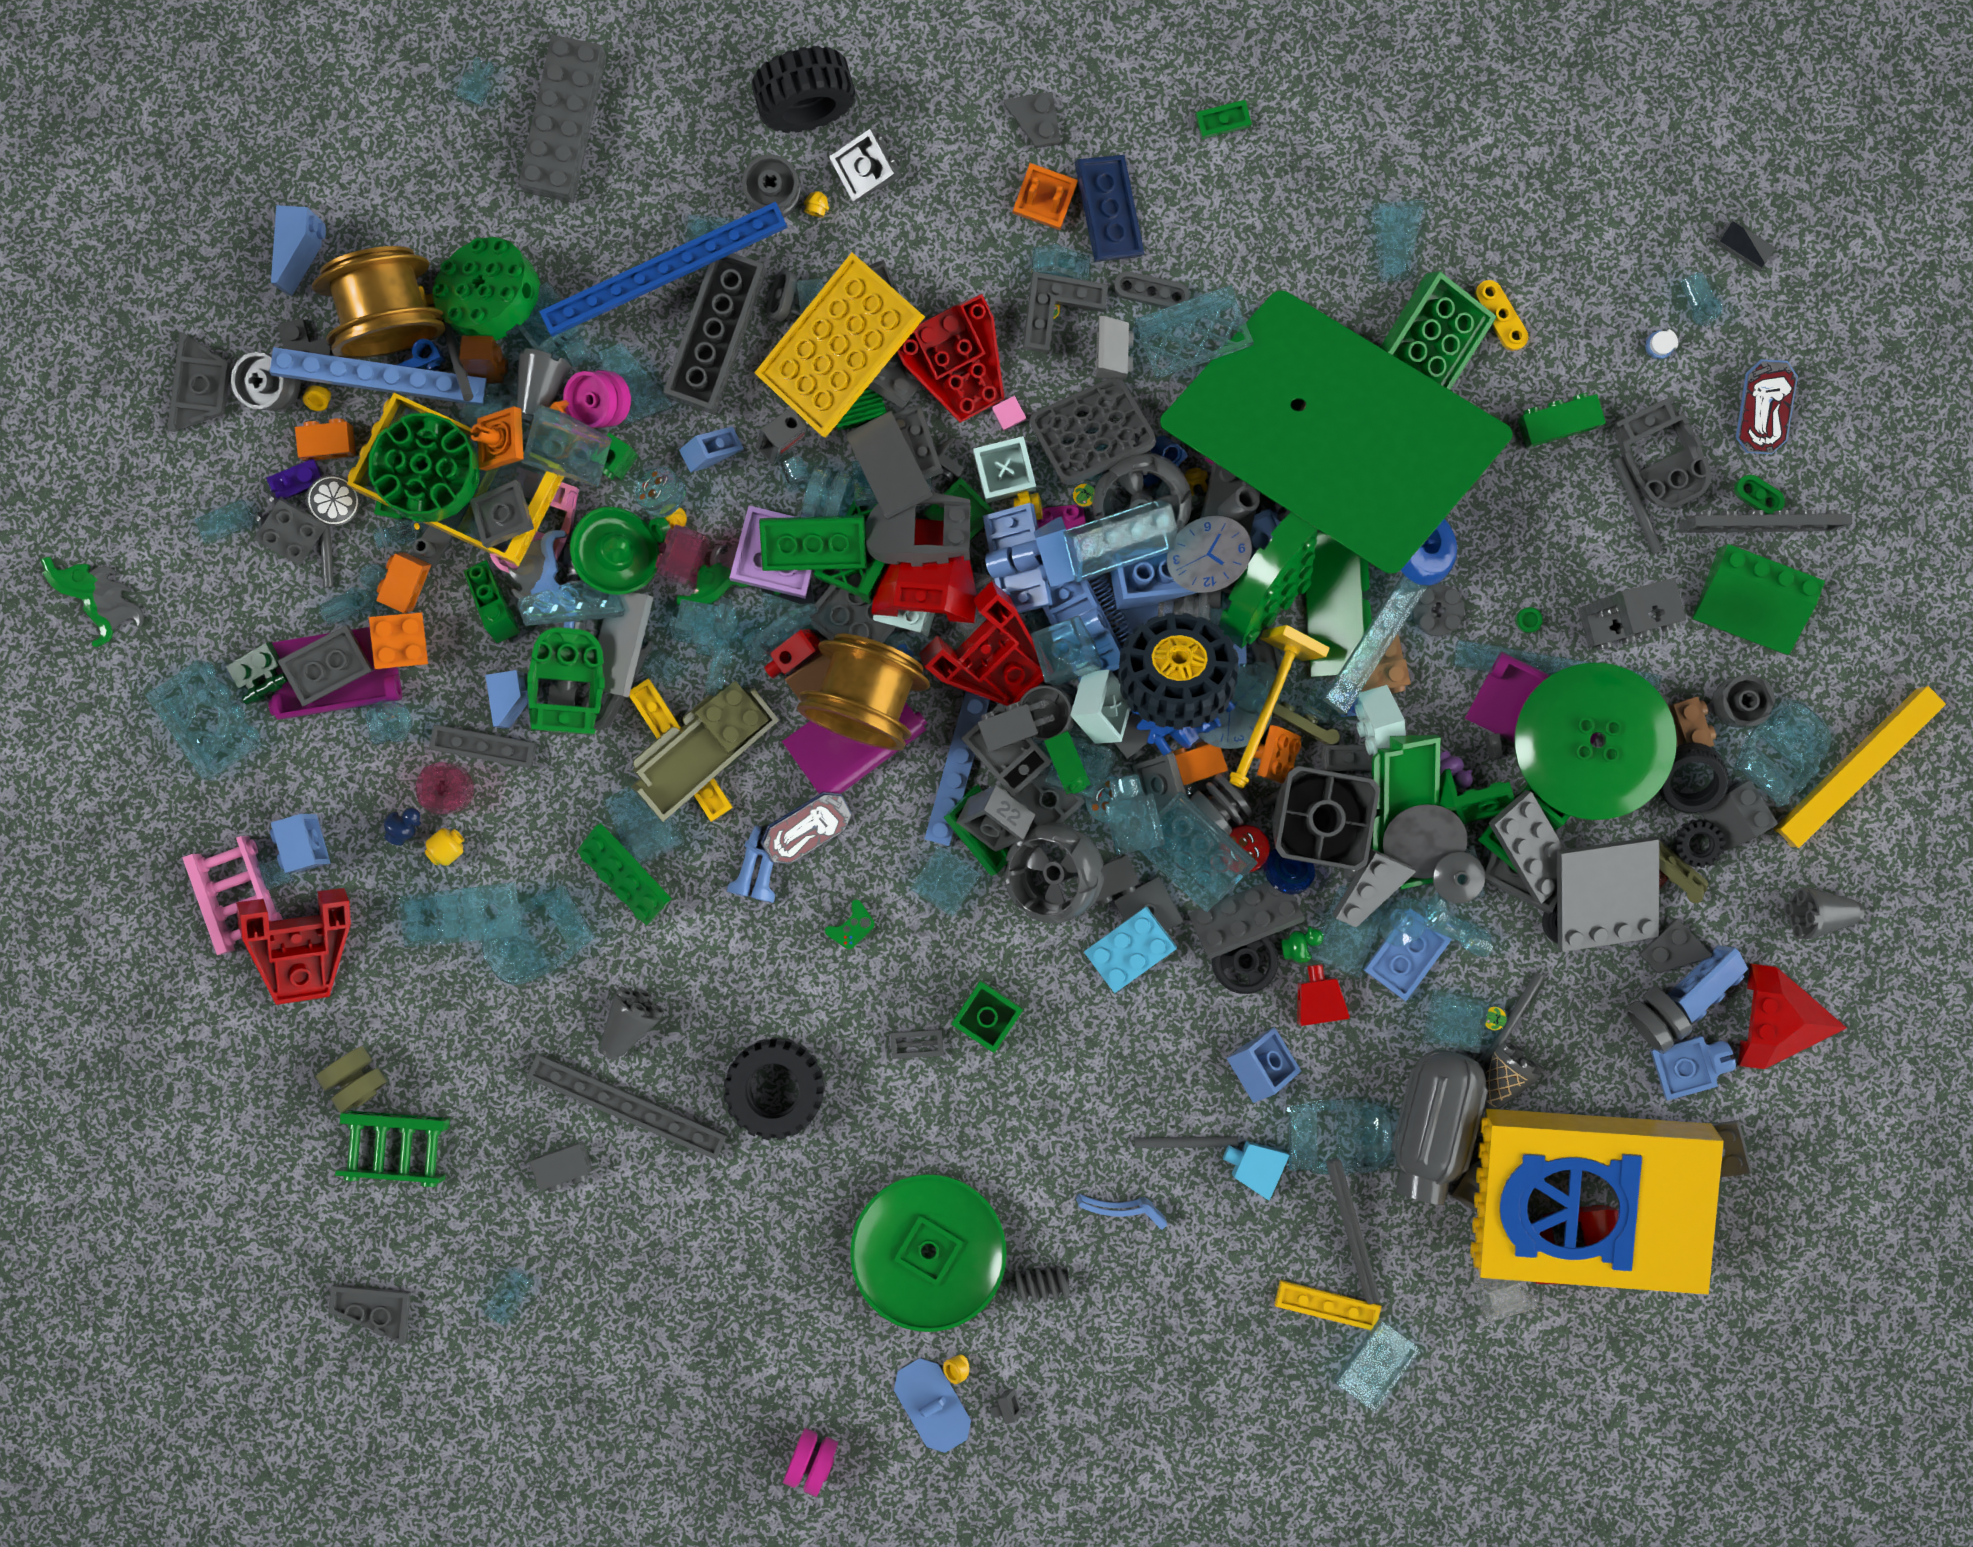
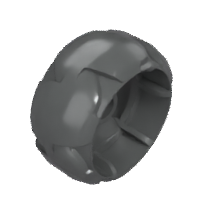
(1130, 476)
(1082, 860)

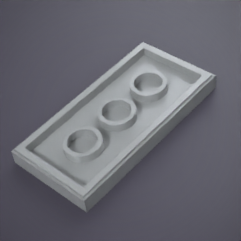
(622, 642)

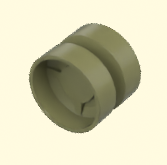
(354, 1084)

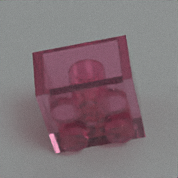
(682, 556)

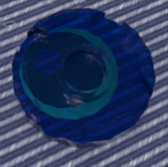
(1287, 874)

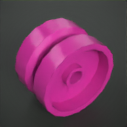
(597, 398)
(811, 1462)

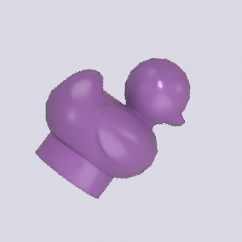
(1462, 778)

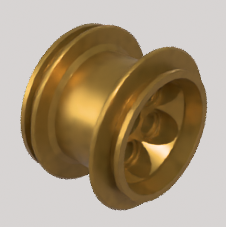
(377, 302)
(864, 691)

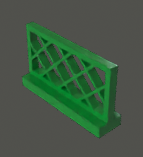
(869, 580)

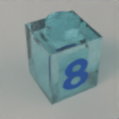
(904, 644)

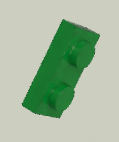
(1223, 119)

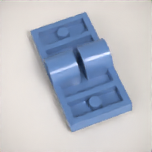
(1012, 557)
(1079, 599)

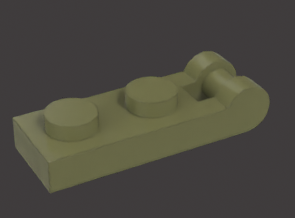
(1305, 724)
(1682, 874)

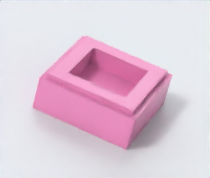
(1009, 413)

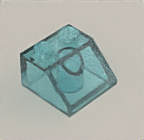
(1066, 651)

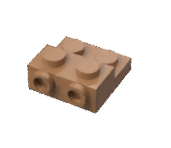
(1390, 670)
(1691, 722)

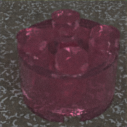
(448, 774)

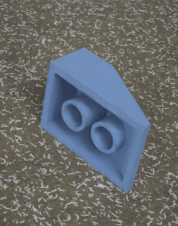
(296, 244)
(1145, 584)

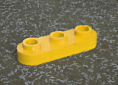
(1502, 326)

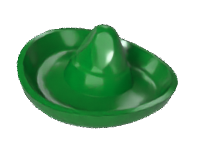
(614, 551)

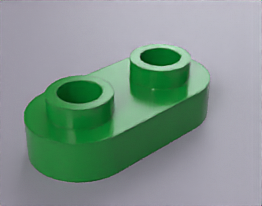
(1759, 493)

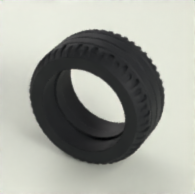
(1705, 798)

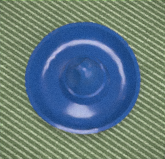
(1433, 558)

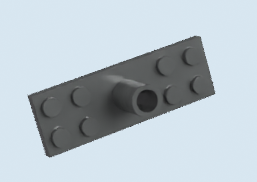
(1231, 499)

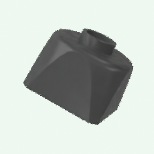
(1352, 814)

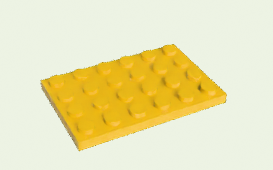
(839, 344)

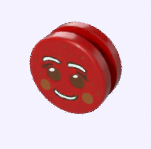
(1253, 842)

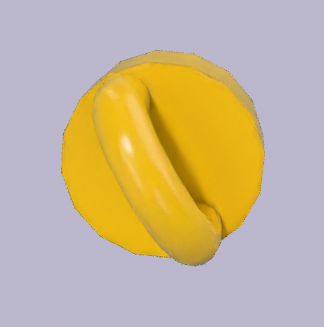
(317, 398)
(956, 1369)

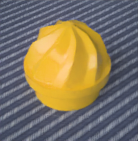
(816, 204)
(678, 517)

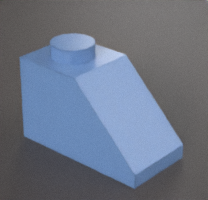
(710, 448)

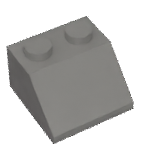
(1112, 348)

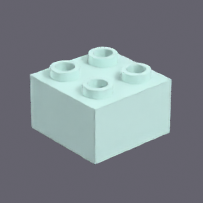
(1004, 469)
(1100, 707)
(1378, 718)

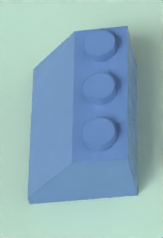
(1708, 982)

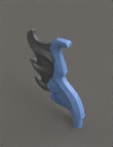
(539, 568)

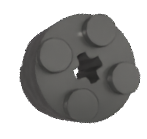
(1754, 711)

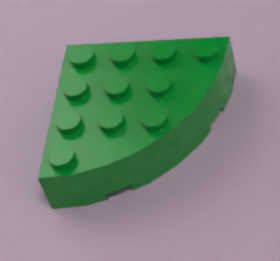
(1271, 580)

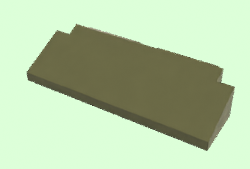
(687, 759)

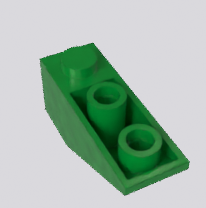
(491, 602)

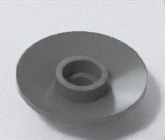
(1449, 869)

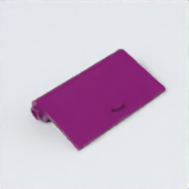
(365, 691)
(1504, 695)
(839, 762)

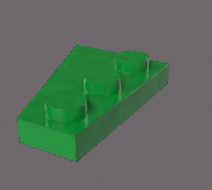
(990, 860)

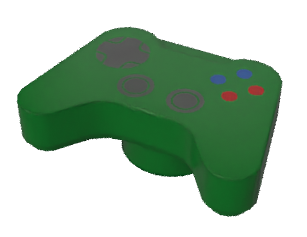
(854, 928)

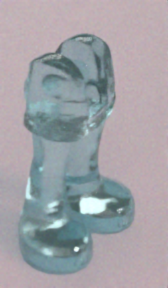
(1470, 935)

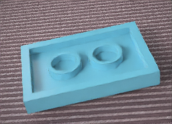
(1130, 949)

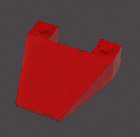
(995, 659)
(300, 953)

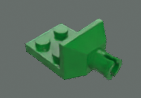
(1474, 803)

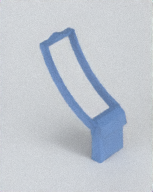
(1145, 1206)

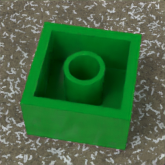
(987, 1016)

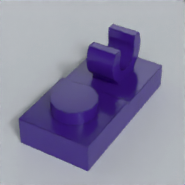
(295, 479)

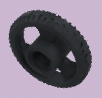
(1257, 980)

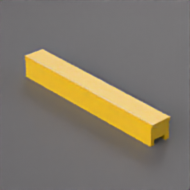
(1859, 766)

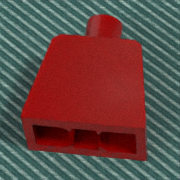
(801, 646)
(1319, 999)

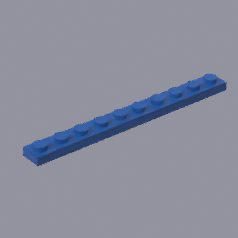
(663, 269)

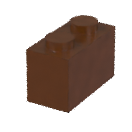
(483, 358)

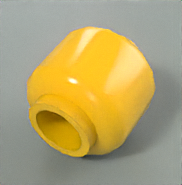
(444, 846)

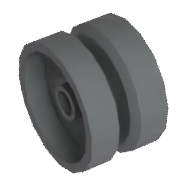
(767, 172)
(256, 386)
(1658, 1019)

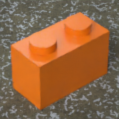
(325, 440)
(402, 582)
(1200, 762)

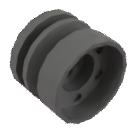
(1223, 803)

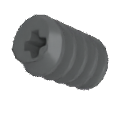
(1043, 1284)

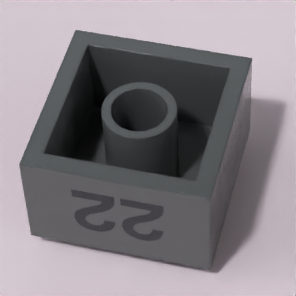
(996, 818)

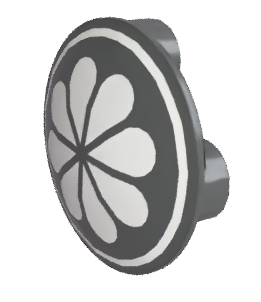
(332, 500)

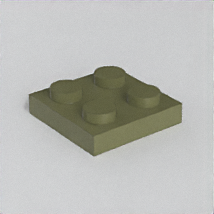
(731, 717)

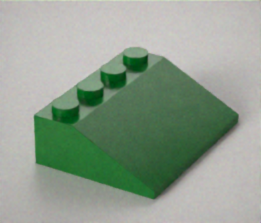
(1438, 329)
(1757, 599)

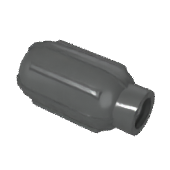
(1438, 1124)

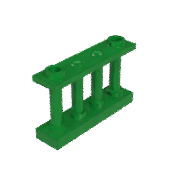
(382, 1124)

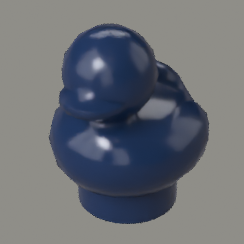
(401, 827)

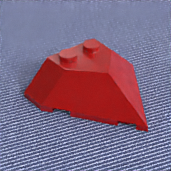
(1781, 1019)

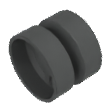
(1059, 706)

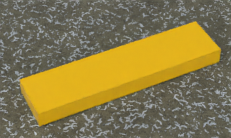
(1327, 1305)

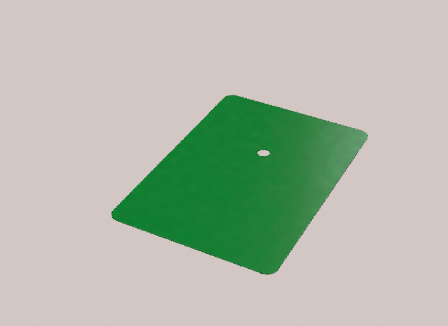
(1369, 455)

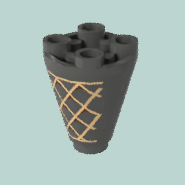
(1509, 1075)

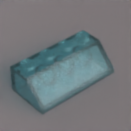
(1121, 539)

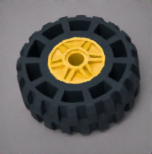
(1178, 671)

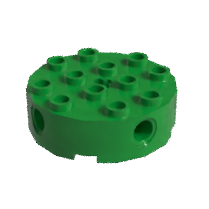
(486, 288)
(427, 444)

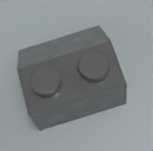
(1740, 814)

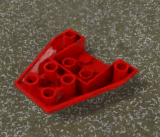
(957, 358)
(930, 587)

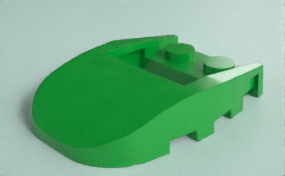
(566, 656)

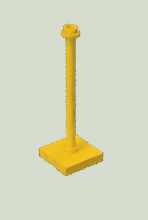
(1294, 645)

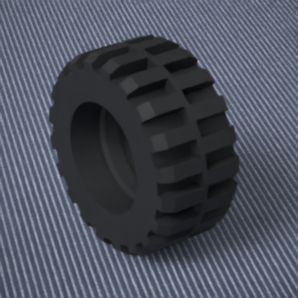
(803, 89)
(766, 1123)

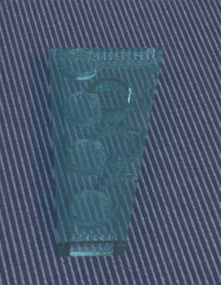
(569, 604)

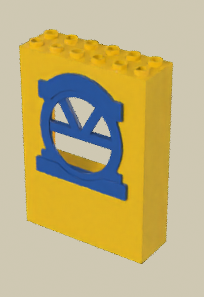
(1664, 1188)

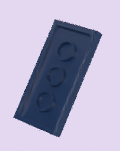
(1109, 208)

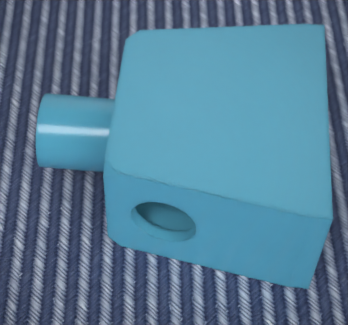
(1257, 1166)

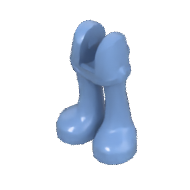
(742, 884)

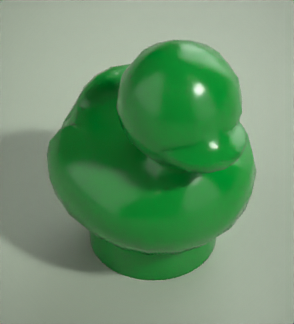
(1297, 944)

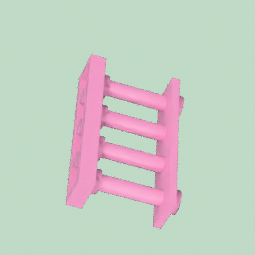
(208, 890)

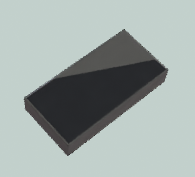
(1745, 245)

